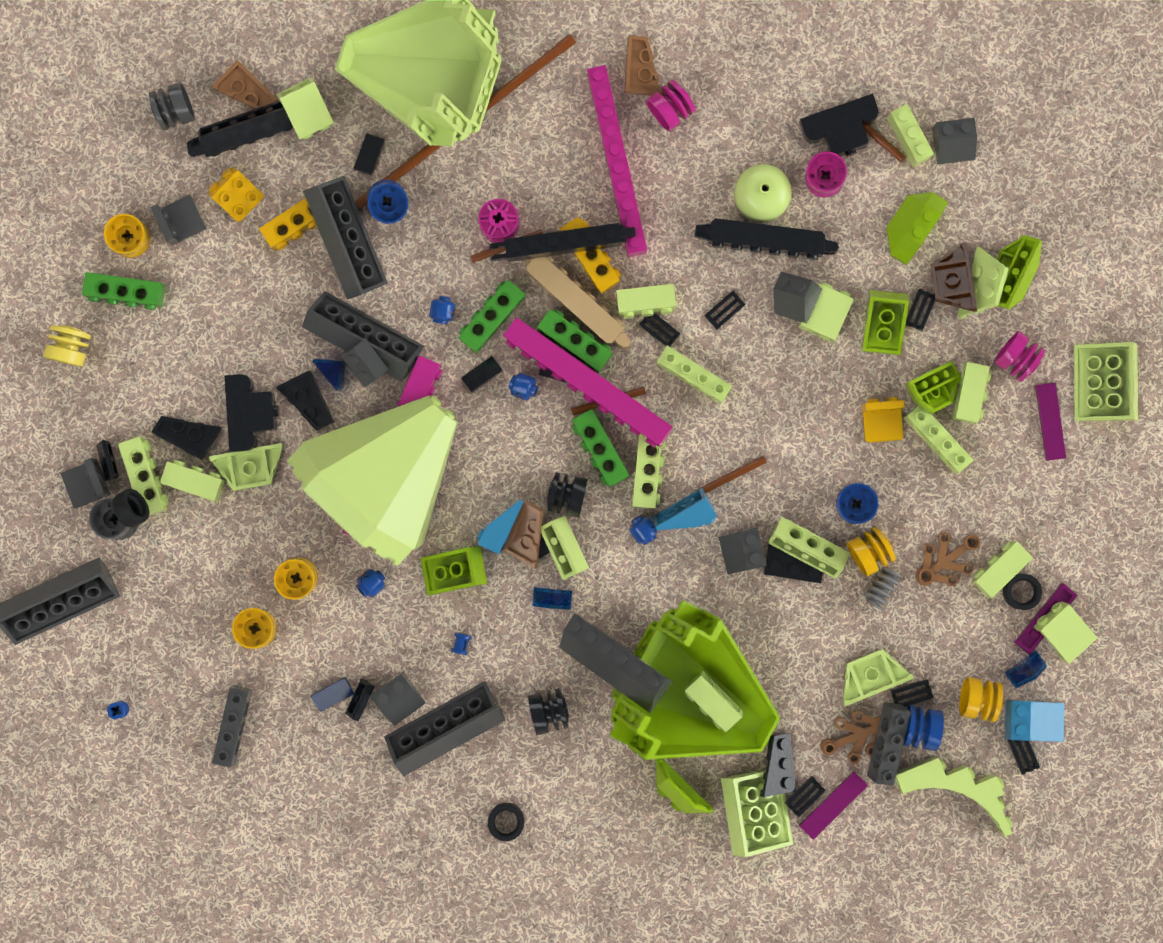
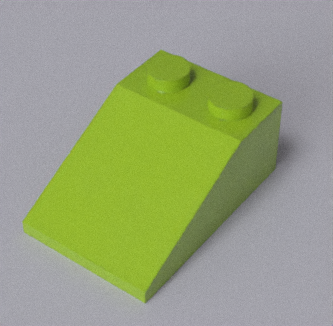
(885, 322)
(454, 570)

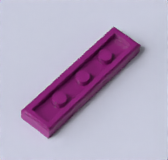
(1050, 421)
(1030, 636)
(833, 805)

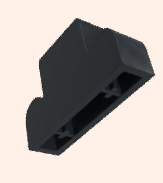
(842, 125)
(247, 412)

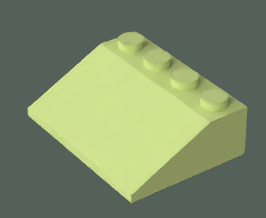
(1106, 382)
(754, 821)

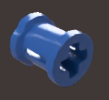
(461, 643)
(112, 712)

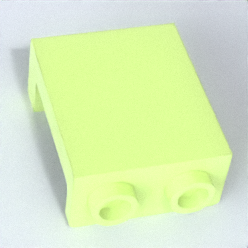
(305, 108)
(828, 313)
(1065, 631)

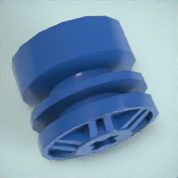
(387, 212)
(868, 505)
(924, 728)

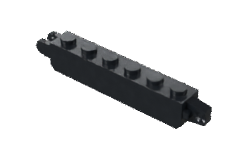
(240, 130)
(766, 238)
(562, 242)

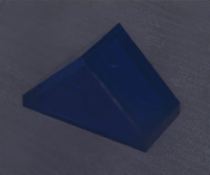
(333, 371)
(552, 598)
(1026, 670)

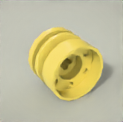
(66, 345)

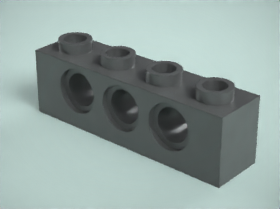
(232, 726)
(888, 743)

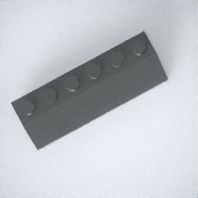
(345, 237)
(347, 326)
(57, 601)
(614, 663)
(444, 728)

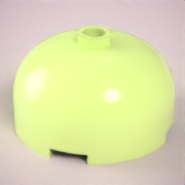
(756, 203)

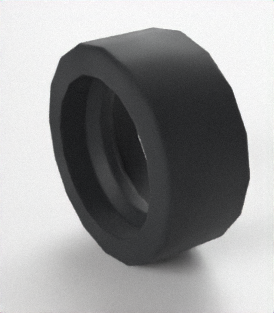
(123, 511)
(1037, 595)
(505, 836)

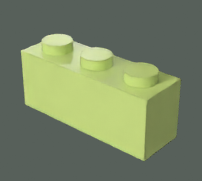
(910, 135)
(646, 301)
(971, 393)
(192, 480)
(564, 547)
(1001, 568)
(713, 701)

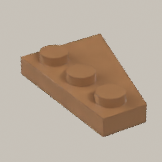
(640, 70)
(243, 87)
(525, 535)

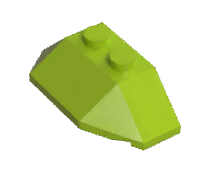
(913, 224)
(1023, 260)
(935, 388)
(678, 790)

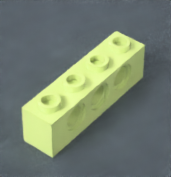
(694, 374)
(938, 439)
(129, 450)
(641, 499)
(809, 547)

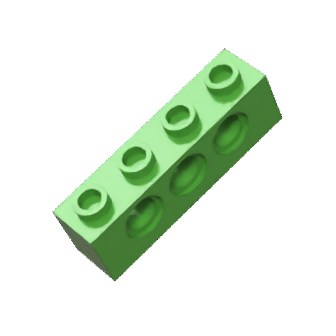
(94, 282)
(504, 289)
(547, 327)
(590, 420)

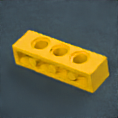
(287, 219)
(601, 282)

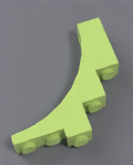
(984, 791)

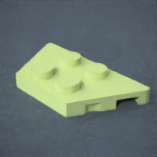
(988, 281)
(249, 468)
(871, 676)

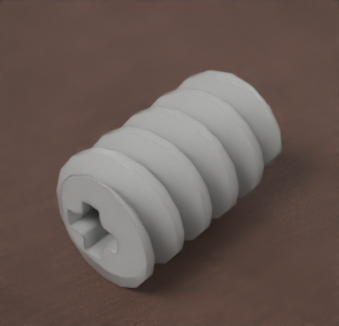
(882, 587)

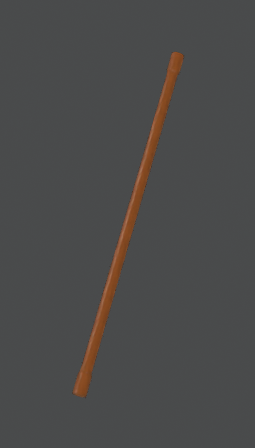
(558, 49)

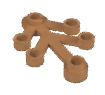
(944, 561)
(859, 735)

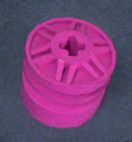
(674, 103)
(830, 164)
(505, 229)
(1019, 356)

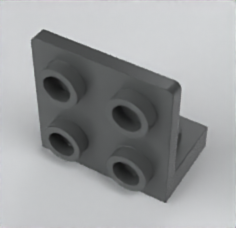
(179, 220)
(85, 483)

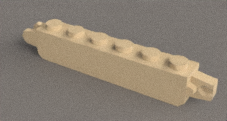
(577, 302)

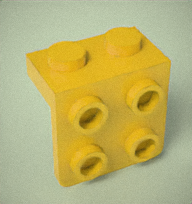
(235, 194)
(883, 420)

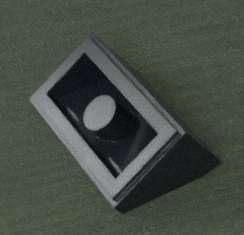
(482, 374)
(107, 460)

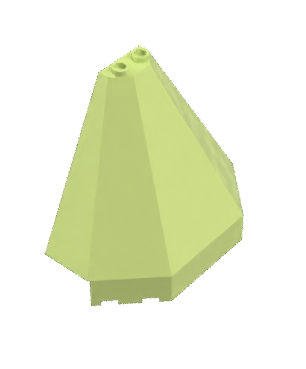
(427, 67)
(381, 474)

